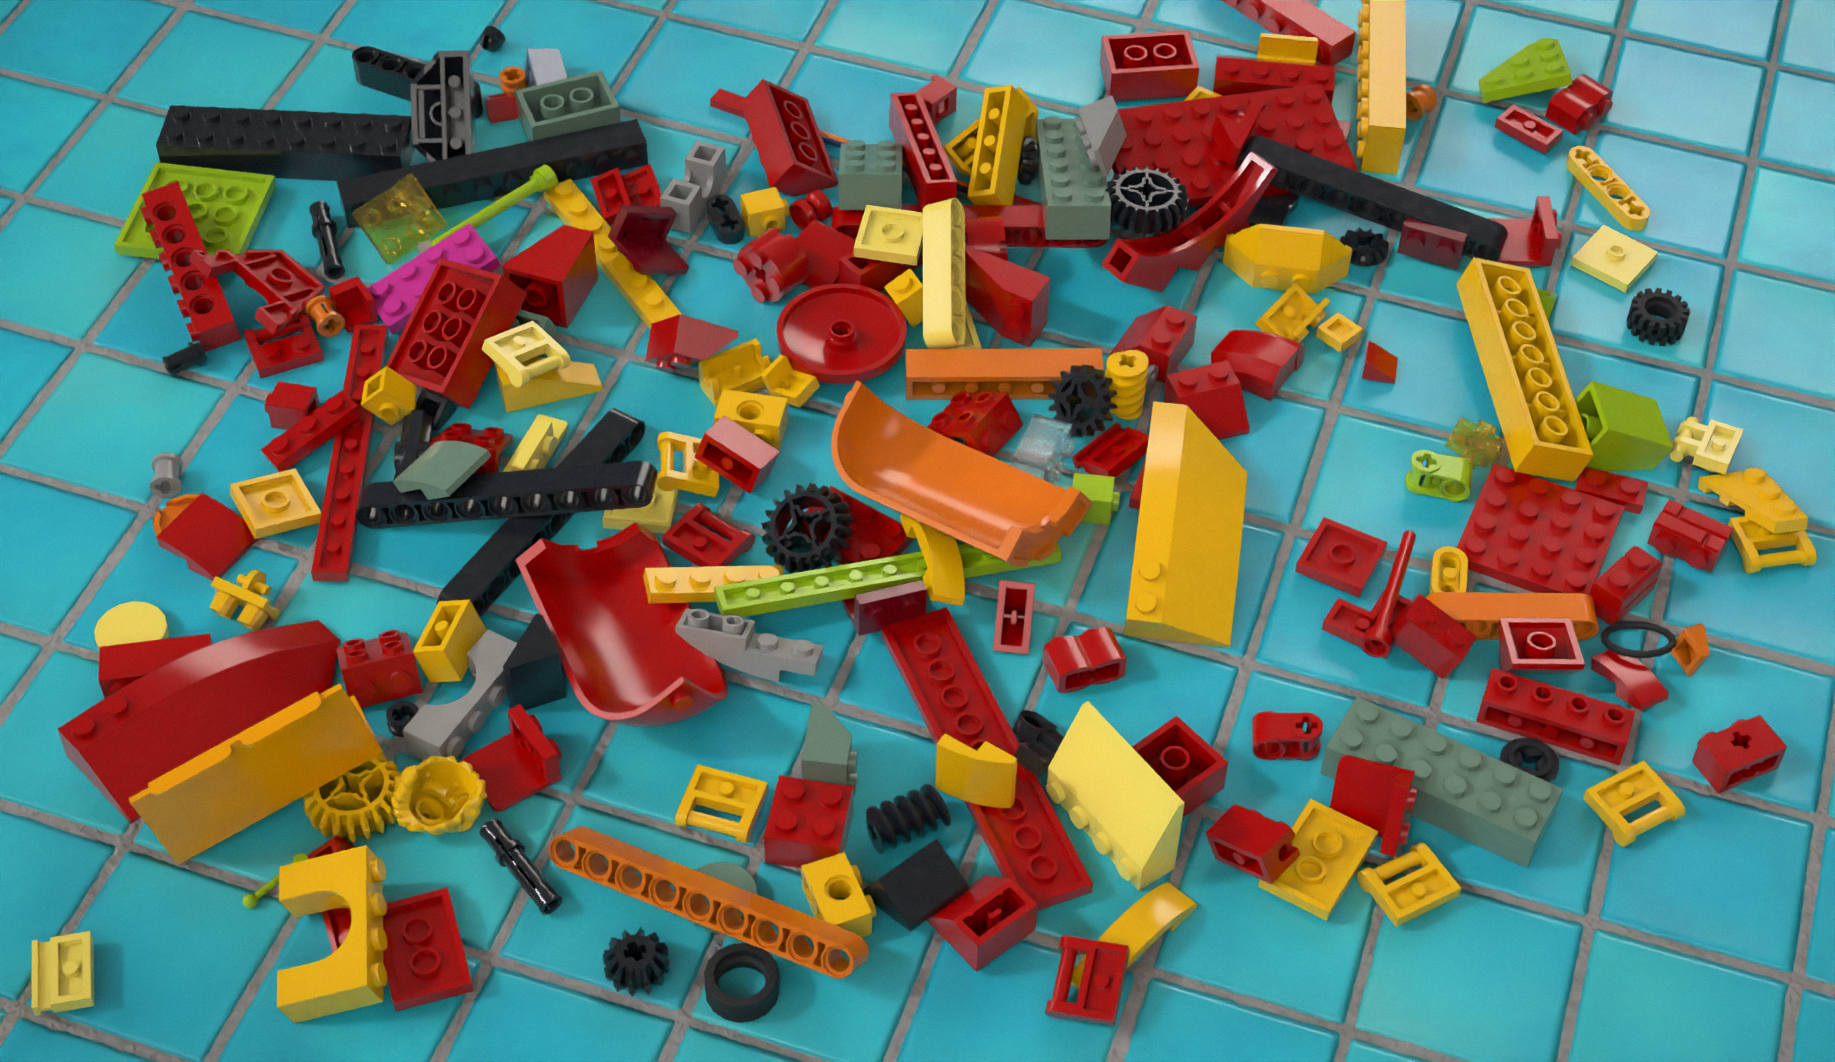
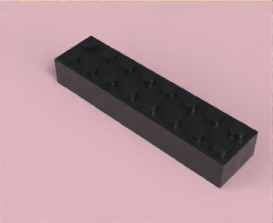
(286, 142)

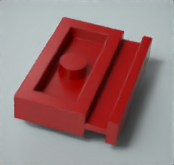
(1112, 451)

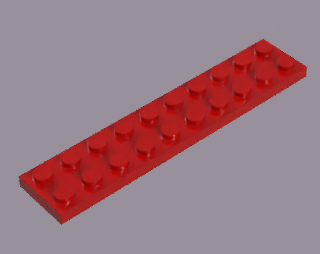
(957, 702)

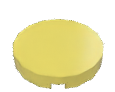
(131, 624)

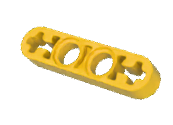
(1630, 211)

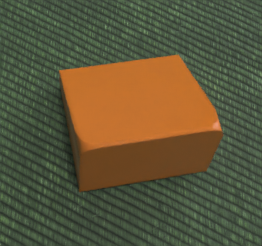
(1691, 648)

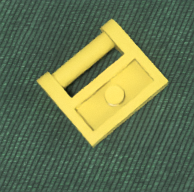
(521, 344)

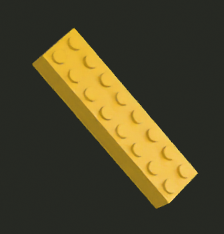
(1381, 86)
(1523, 371)

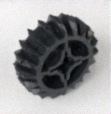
(1147, 201)
(784, 539)

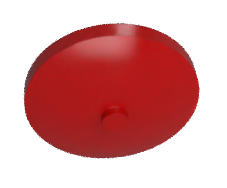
(841, 333)

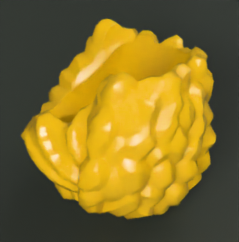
(438, 796)

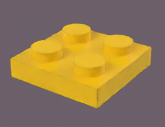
(275, 503)

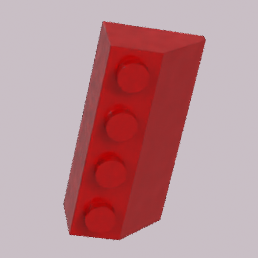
(1249, 74)
(788, 140)

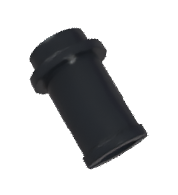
(184, 358)

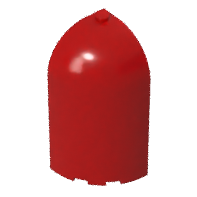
(610, 639)

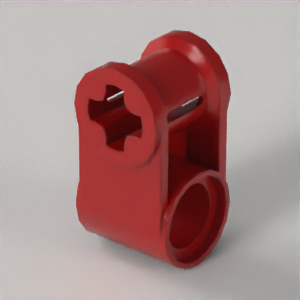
(1283, 735)

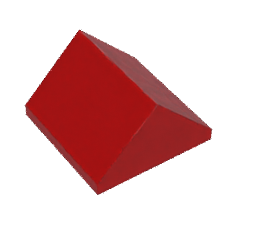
(1539, 646)

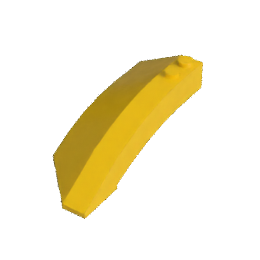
(1186, 534)

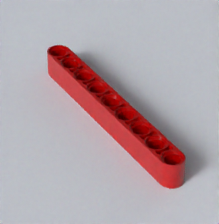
(1021, 223)

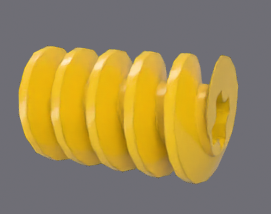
(1129, 377)

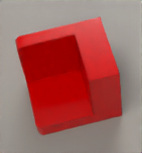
(353, 303)

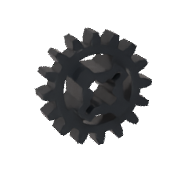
(1083, 399)

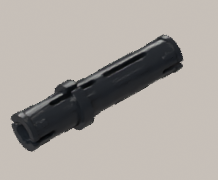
(325, 232)
(502, 843)

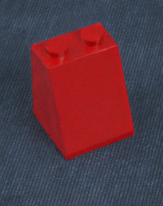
(556, 273)

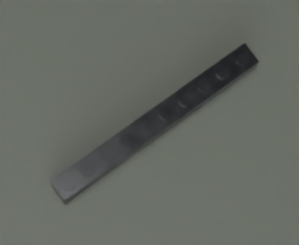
(506, 168)

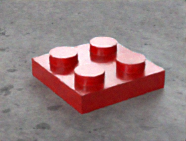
(1341, 557)

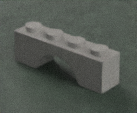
(447, 727)

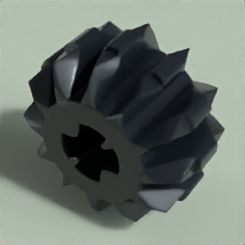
(636, 961)

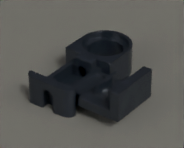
(1039, 743)

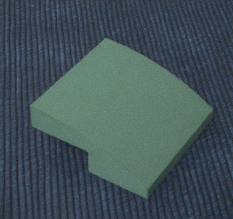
(442, 468)

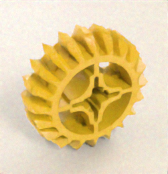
(354, 801)

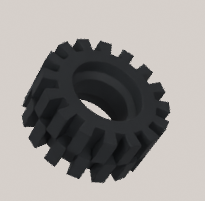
(1653, 328)

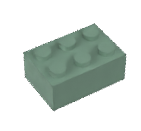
(566, 106)
(870, 175)

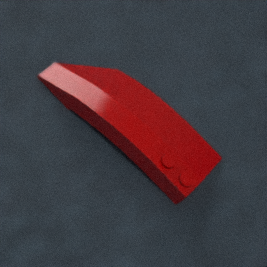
(196, 706)

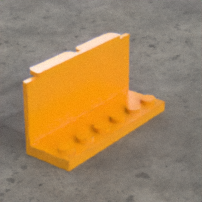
(256, 772)

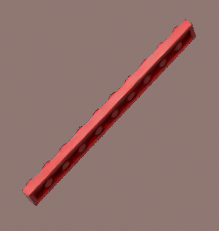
(348, 461)

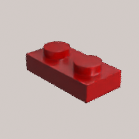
(1528, 129)
(1613, 488)

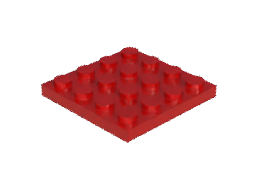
(1538, 533)

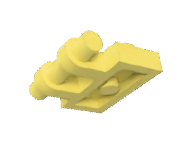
(1709, 445)

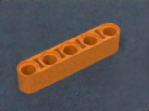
(1481, 611)

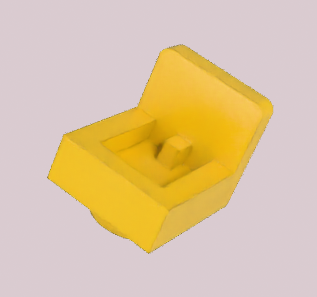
(789, 383)

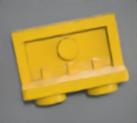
(1292, 314)

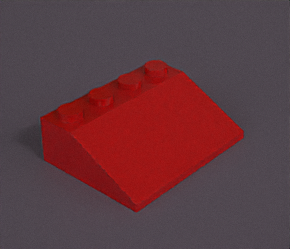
(448, 328)

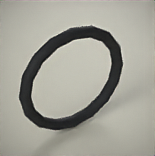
(1638, 653)

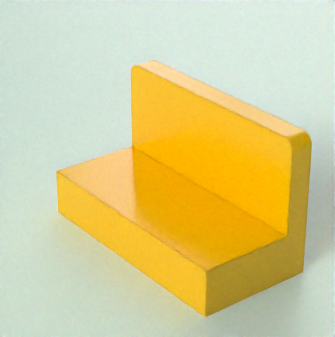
(1287, 48)

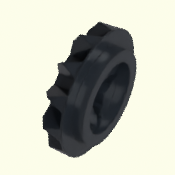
(1028, 161)
(1364, 255)
(1531, 752)

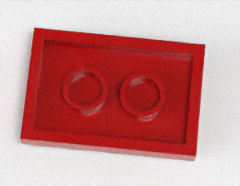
(874, 532)
(424, 950)

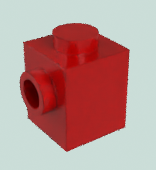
(290, 404)

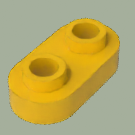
(1448, 570)

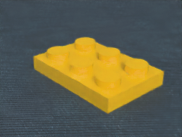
(1330, 856)

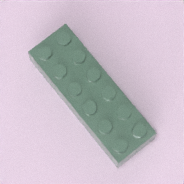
(1069, 186)
(1455, 784)

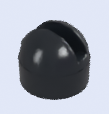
(491, 39)

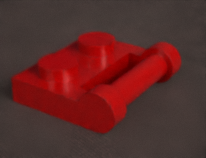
(284, 353)
(703, 546)
(1099, 985)

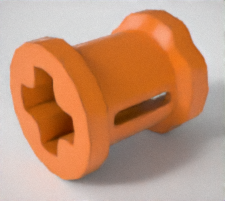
(325, 316)

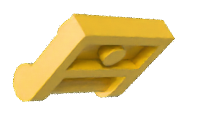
(694, 476)
(1752, 537)
(1628, 792)
(723, 793)
(1414, 892)

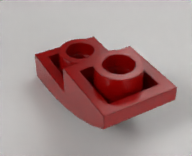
(1632, 678)

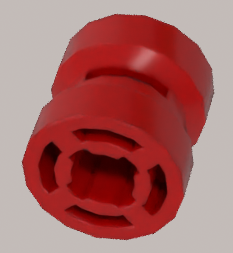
(814, 206)

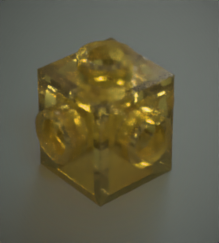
(1465, 440)

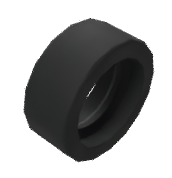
(745, 1008)

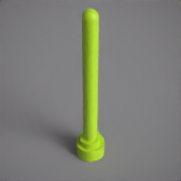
(542, 180)

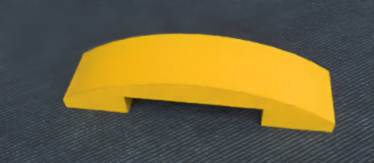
(941, 553)
(1144, 923)

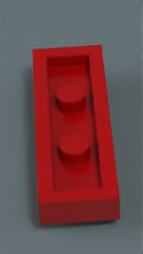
(311, 431)

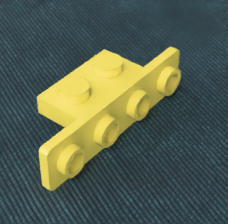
(537, 444)

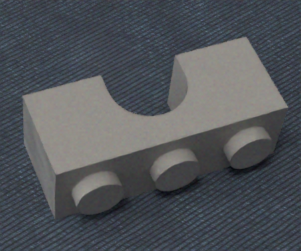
(703, 176)

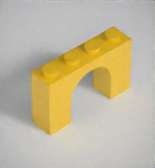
(355, 971)

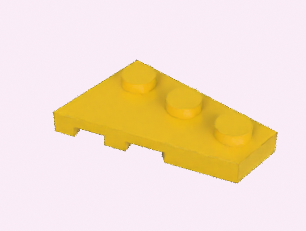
(1759, 497)

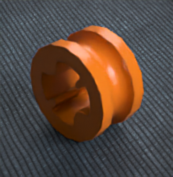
(512, 79)

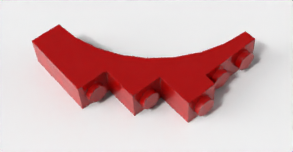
(1154, 260)

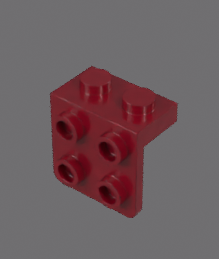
(642, 236)
(1432, 243)
(886, 606)

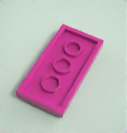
(401, 289)

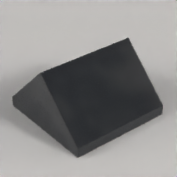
(534, 668)
(918, 886)

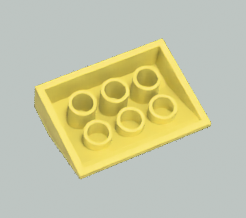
(1116, 799)

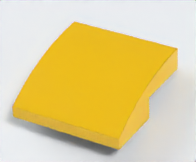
(976, 776)

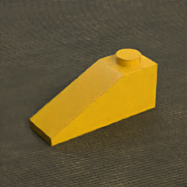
(548, 387)

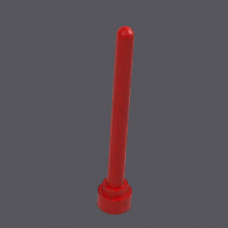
(1377, 638)

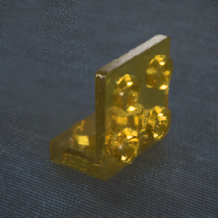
(399, 219)

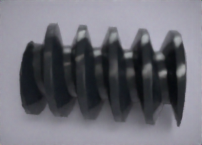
(906, 815)

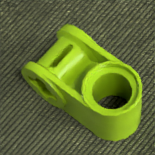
(1443, 476)

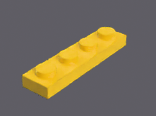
(698, 583)

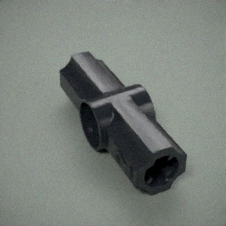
(414, 441)

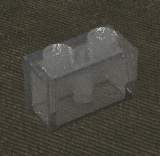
(1045, 448)

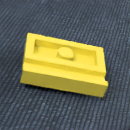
(63, 973)

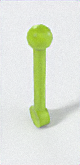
(251, 900)

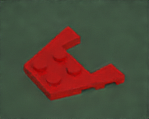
(273, 275)

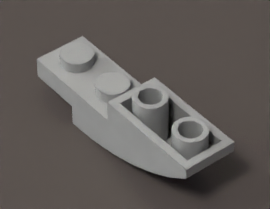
(735, 644)

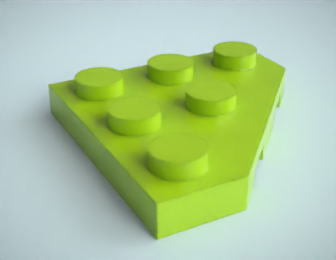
(1530, 70)

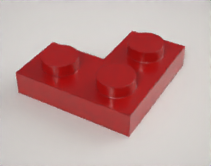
(1352, 621)

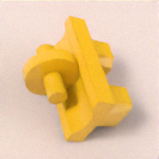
(255, 606)

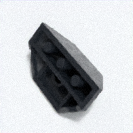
(444, 107)

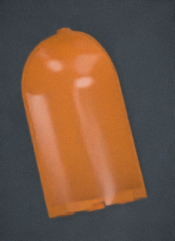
(950, 483)

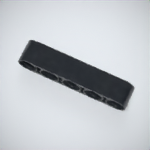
(393, 74)

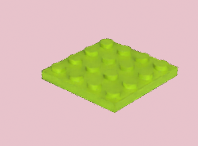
(221, 202)

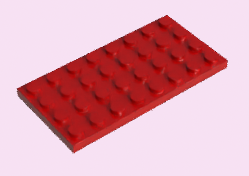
(1180, 138)

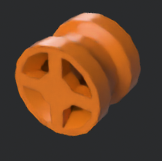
(1420, 101)

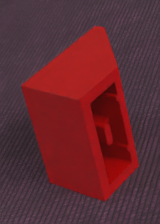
(986, 920)

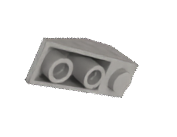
(1101, 132)

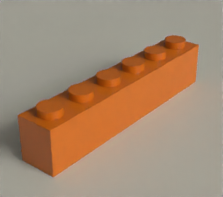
(1019, 372)

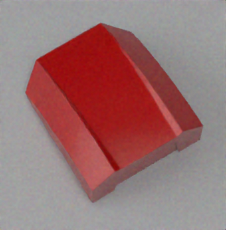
(1259, 359)

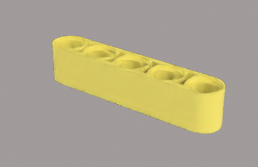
(944, 274)

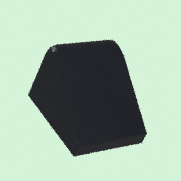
(436, 406)

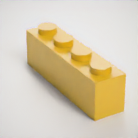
(998, 147)

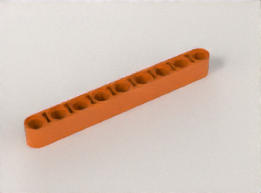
(723, 899)

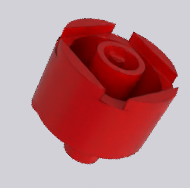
(987, 235)
(772, 265)

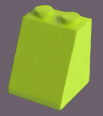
(1622, 429)

